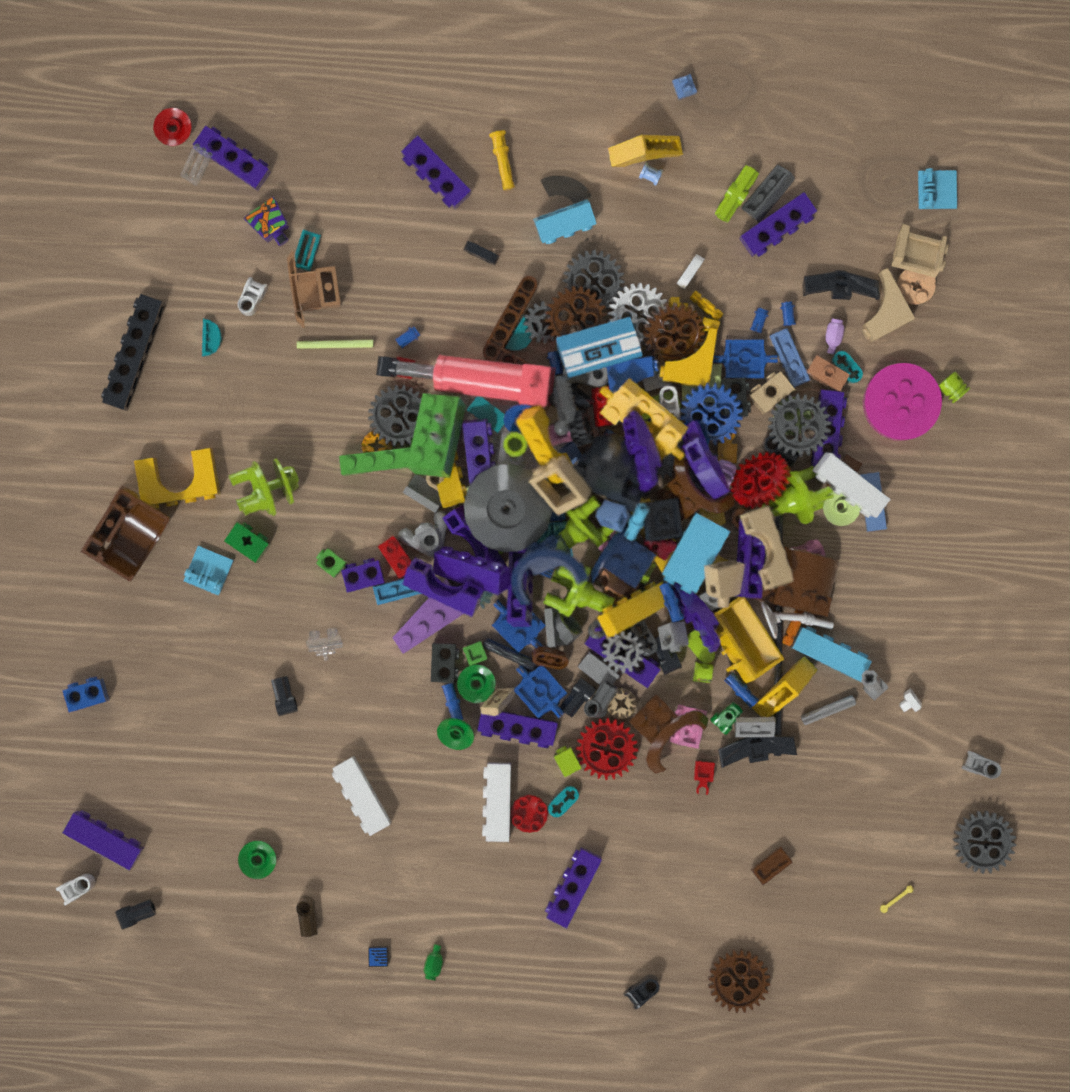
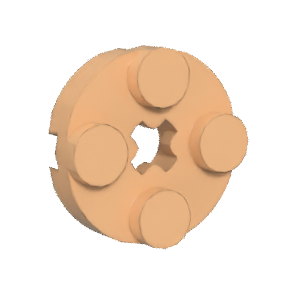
(920, 295)

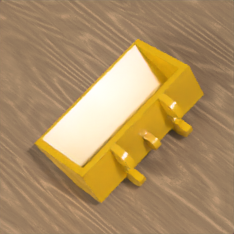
(746, 640)

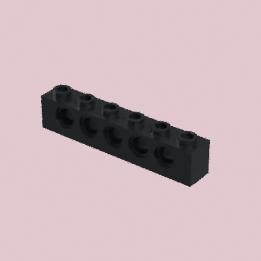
(142, 346)

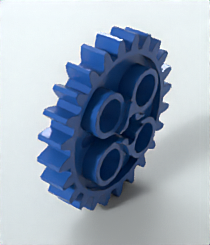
(722, 400)

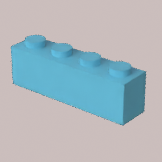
(831, 654)

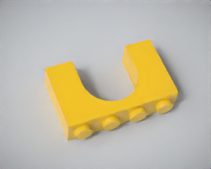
(203, 485)

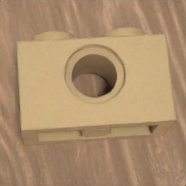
(782, 389)

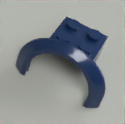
(543, 557)
(624, 559)

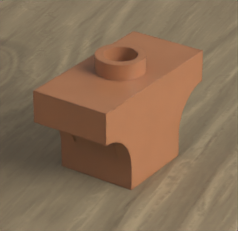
(827, 374)
(614, 586)

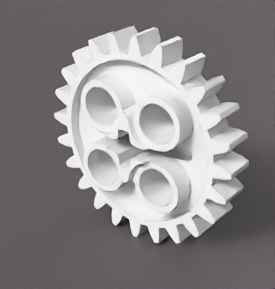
(647, 299)

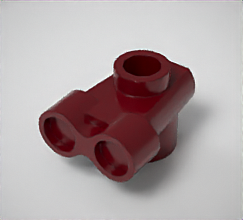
(661, 547)

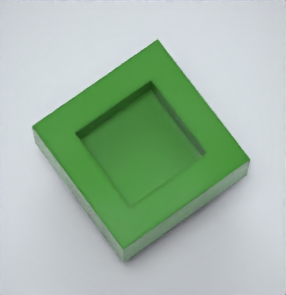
(475, 653)

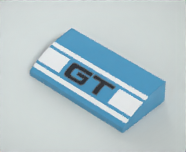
(598, 347)

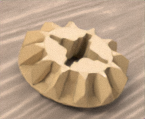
(630, 703)

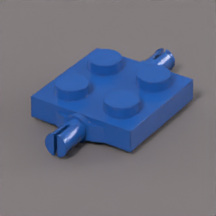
(744, 359)
(517, 636)
(540, 691)

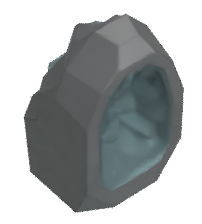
(568, 628)

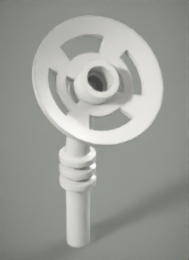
(805, 618)

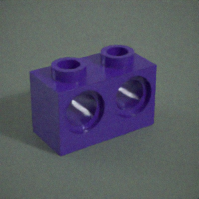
(364, 580)

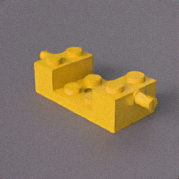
(663, 425)

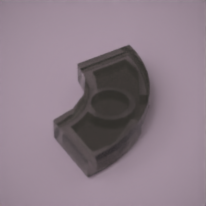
(565, 187)

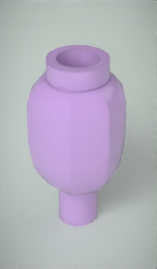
(834, 334)

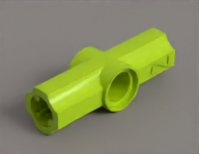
(736, 193)

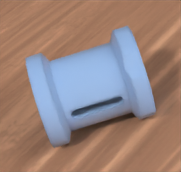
(650, 173)

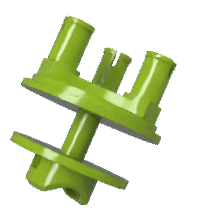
(261, 497)

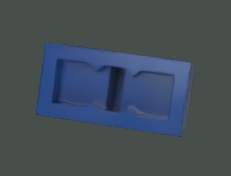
(86, 696)

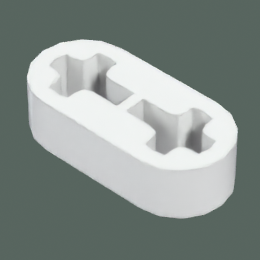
(690, 271)

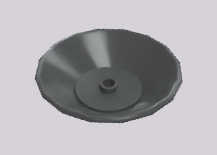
(485, 513)

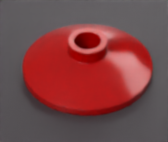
(168, 118)

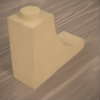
(892, 311)

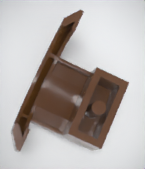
(688, 496)
(658, 723)

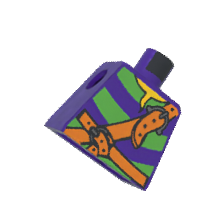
(269, 222)

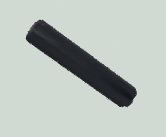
(509, 653)

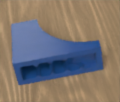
(635, 369)

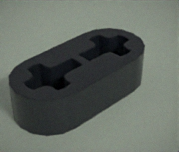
(481, 253)

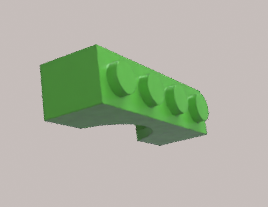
(374, 461)

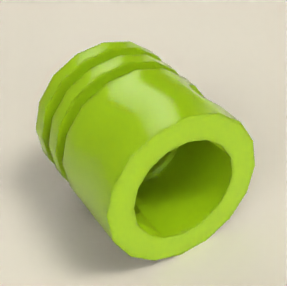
(953, 387)
(515, 444)

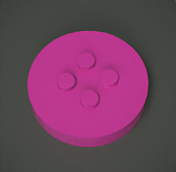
(902, 401)

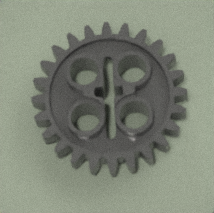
(605, 268)
(816, 424)
(385, 425)
(986, 825)

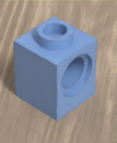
(612, 515)

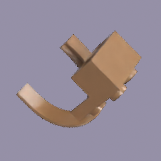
(312, 289)

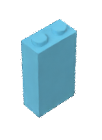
(694, 551)

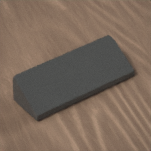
(768, 193)

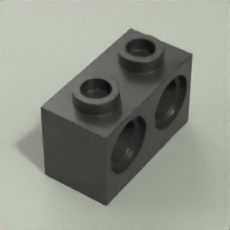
(744, 389)
(438, 662)

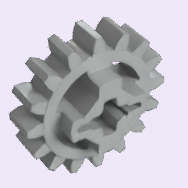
(619, 643)

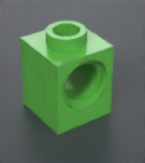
(338, 566)

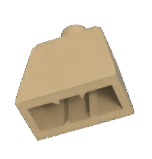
(724, 580)

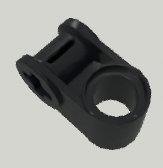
(641, 992)

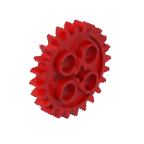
(760, 480)
(612, 732)

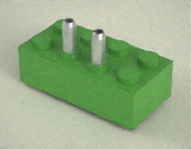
(436, 435)

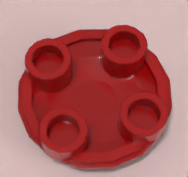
(529, 813)

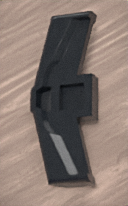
(841, 285)
(756, 749)

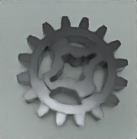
(531, 318)

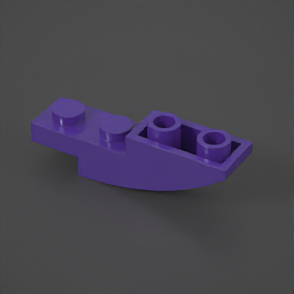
(641, 444)
(703, 463)
(703, 619)

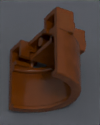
(133, 532)
(811, 576)

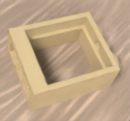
(569, 475)

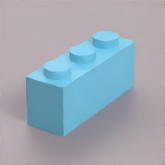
(565, 222)

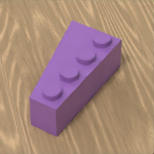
(425, 622)

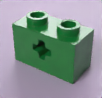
(236, 540)

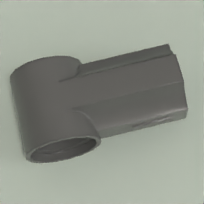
(602, 699)

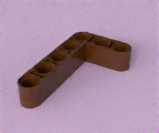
(508, 328)

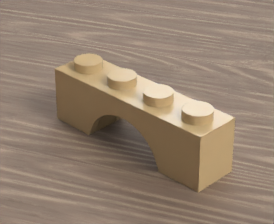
(776, 568)

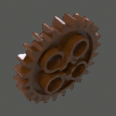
(589, 306)
(679, 317)
(725, 991)

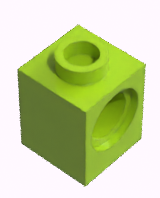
(567, 761)

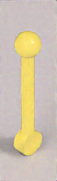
(884, 908)

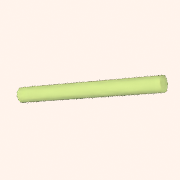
(335, 344)

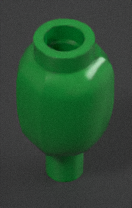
(433, 964)

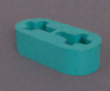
(850, 364)
(566, 805)

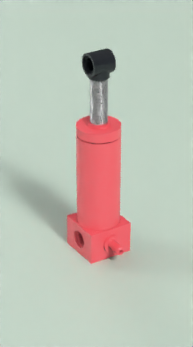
(479, 378)

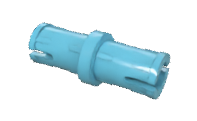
(636, 521)

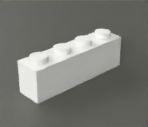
(851, 485)
(362, 796)
(498, 802)

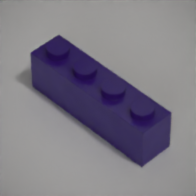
(476, 570)
(103, 839)

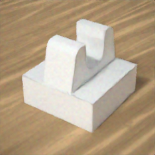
(910, 701)

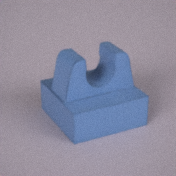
(684, 86)

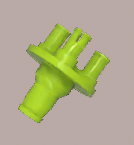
(798, 498)
(580, 528)
(577, 595)

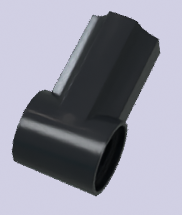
(787, 457)
(668, 660)
(579, 694)
(285, 701)
(133, 914)

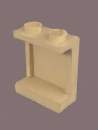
(919, 253)

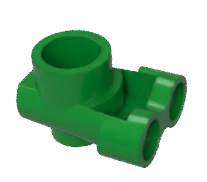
(724, 720)

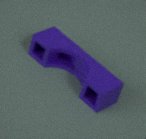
(457, 525)
(422, 579)

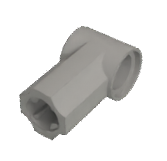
(873, 684)

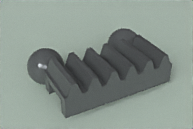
(563, 400)

